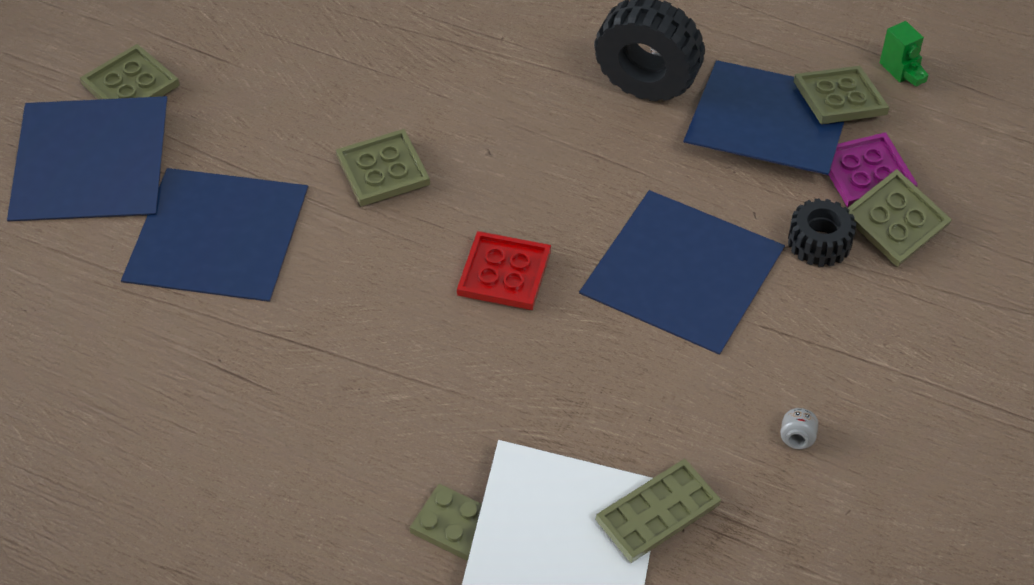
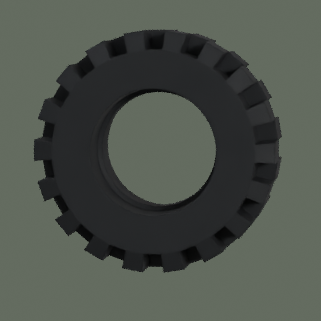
(826, 218)

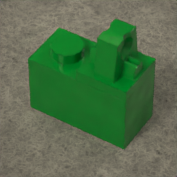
(902, 54)

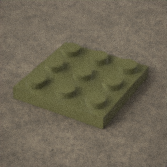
(130, 76)
(841, 94)
(382, 167)
(898, 217)

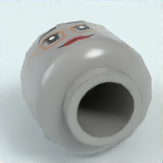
(799, 428)

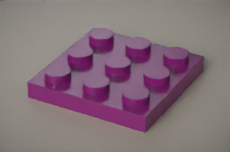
(864, 164)

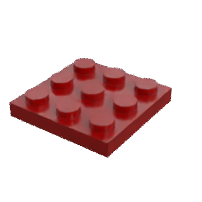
(504, 270)

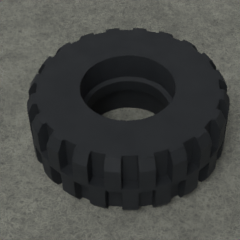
(664, 30)

